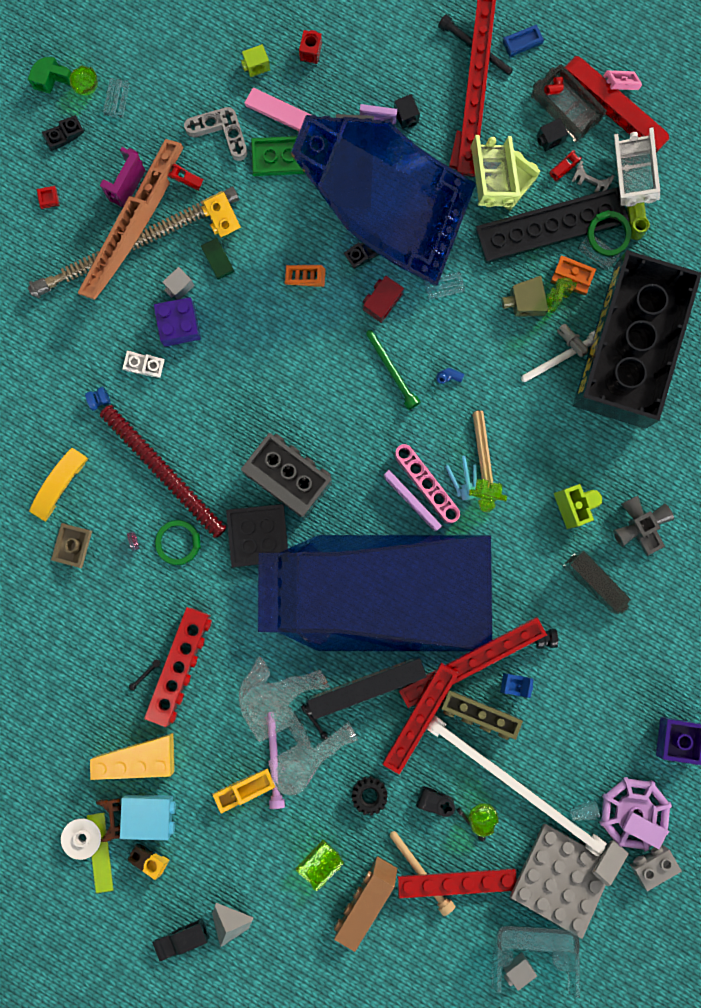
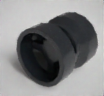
(550, 640)

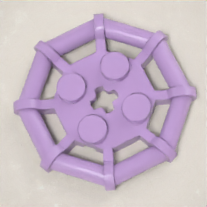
(630, 803)

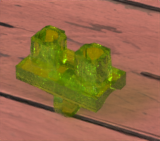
(488, 494)

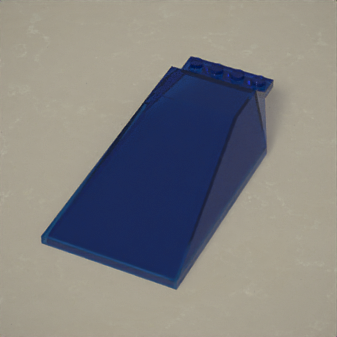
(379, 592)

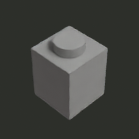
(177, 284)
(519, 972)

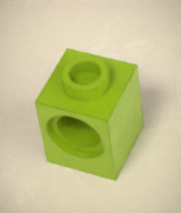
(255, 61)

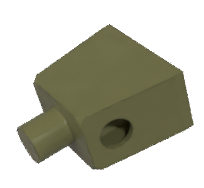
(527, 298)

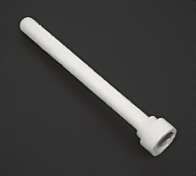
(554, 361)

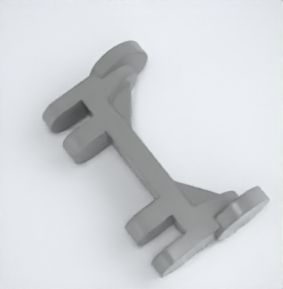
(580, 172)

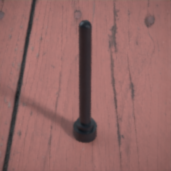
(447, 24)

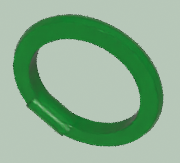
(602, 216)
(195, 539)

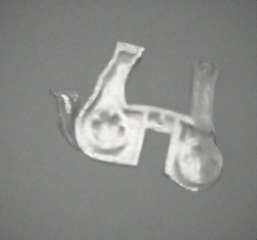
(268, 712)

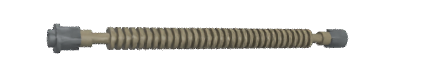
(43, 285)

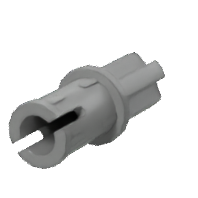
(573, 340)

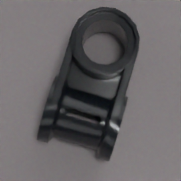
(431, 801)

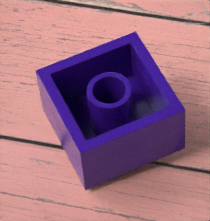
(177, 322)
(679, 741)

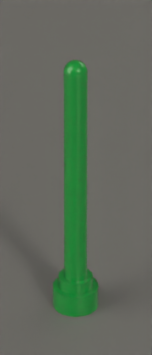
(410, 399)

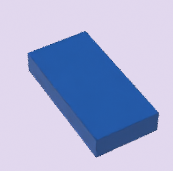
(523, 40)

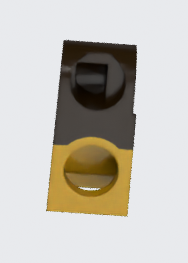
(148, 861)

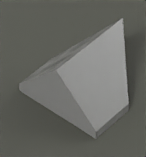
(229, 923)

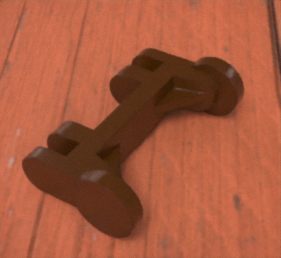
(108, 805)

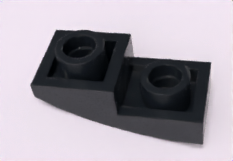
(67, 131)
(359, 254)

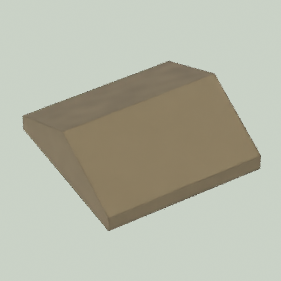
(71, 545)

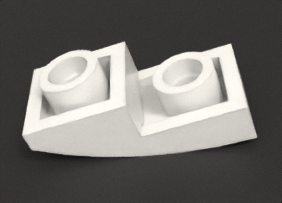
(143, 365)

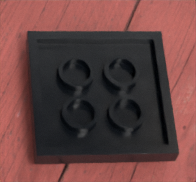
(255, 532)

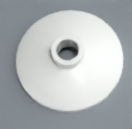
(79, 848)

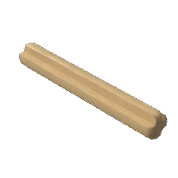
(482, 445)

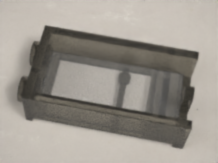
(574, 105)

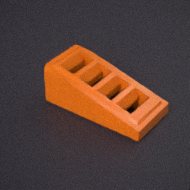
(319, 282)

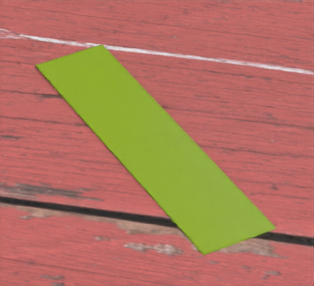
(101, 858)

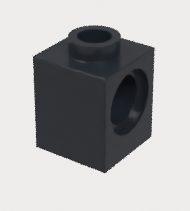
(407, 111)
(552, 134)

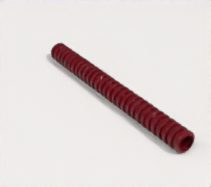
(162, 471)

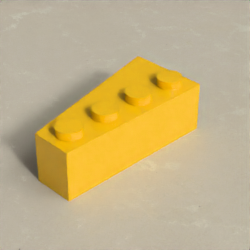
(139, 760)

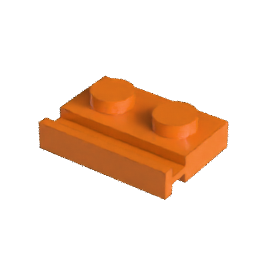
(576, 272)

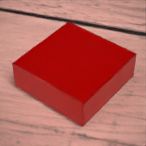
(48, 197)

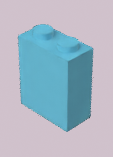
(147, 817)

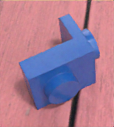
(516, 685)

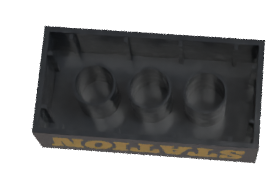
(637, 340)

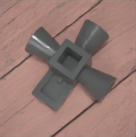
(643, 526)

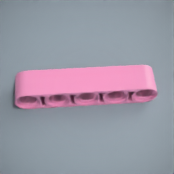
(425, 474)

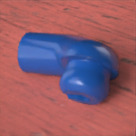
(448, 374)

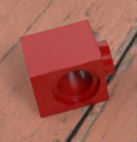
(307, 53)

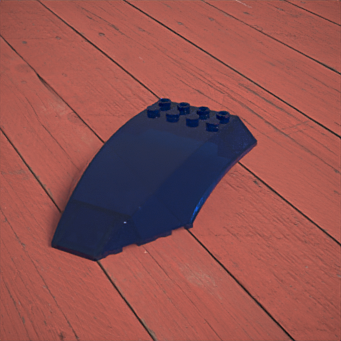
(385, 190)

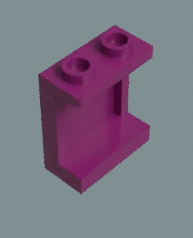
(127, 179)

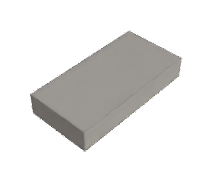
(610, 863)

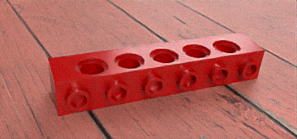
(155, 711)

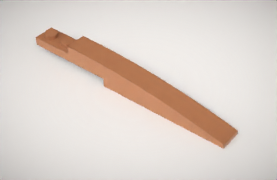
(131, 220)

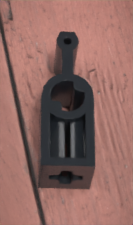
(181, 940)

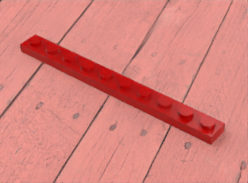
(476, 83)

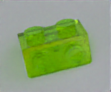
(562, 288)
(320, 865)

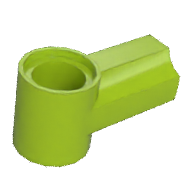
(638, 218)

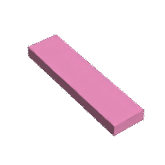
(275, 109)

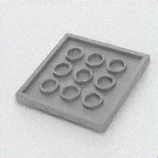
(559, 881)

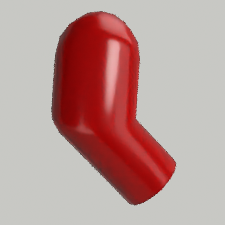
(554, 89)

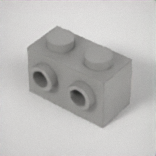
(655, 867)

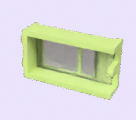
(495, 173)

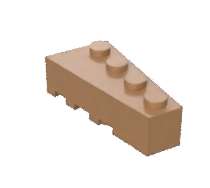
(366, 904)

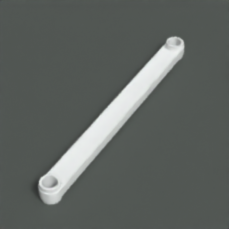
(593, 844)

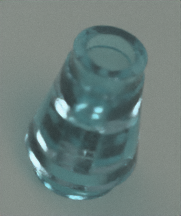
(585, 811)

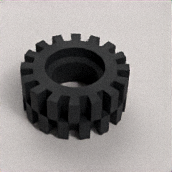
(378, 804)

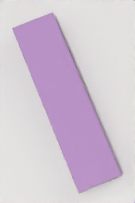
(412, 501)

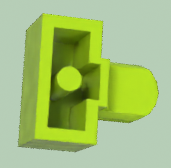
(576, 505)

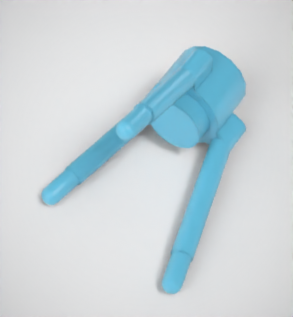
(464, 492)

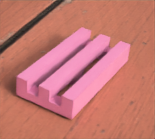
(623, 80)

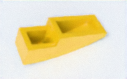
(243, 790)

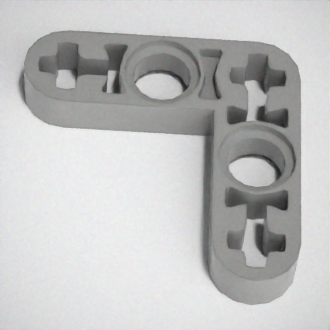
(220, 124)

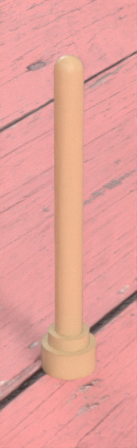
(445, 905)

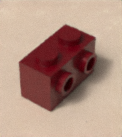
(382, 299)

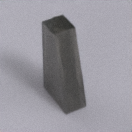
(597, 582)

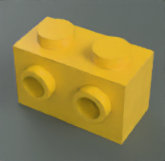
(221, 214)

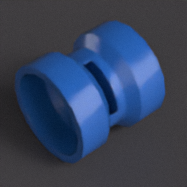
(97, 398)

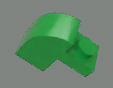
(46, 72)

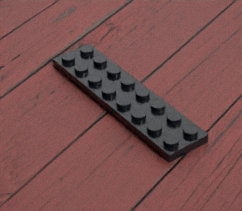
(548, 225)

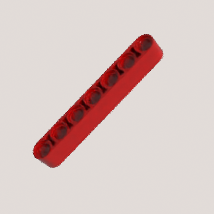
(618, 106)

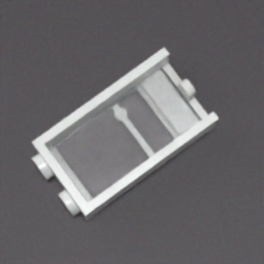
(637, 169)

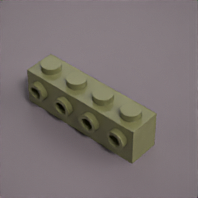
(479, 713)

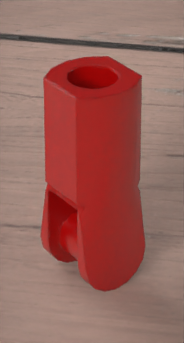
(564, 166)
(189, 178)

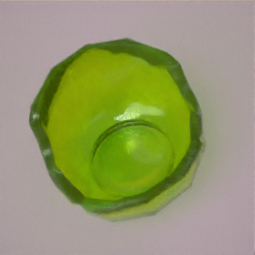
(84, 80)
(483, 819)

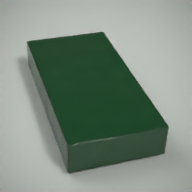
(217, 258)

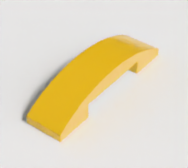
(56, 483)

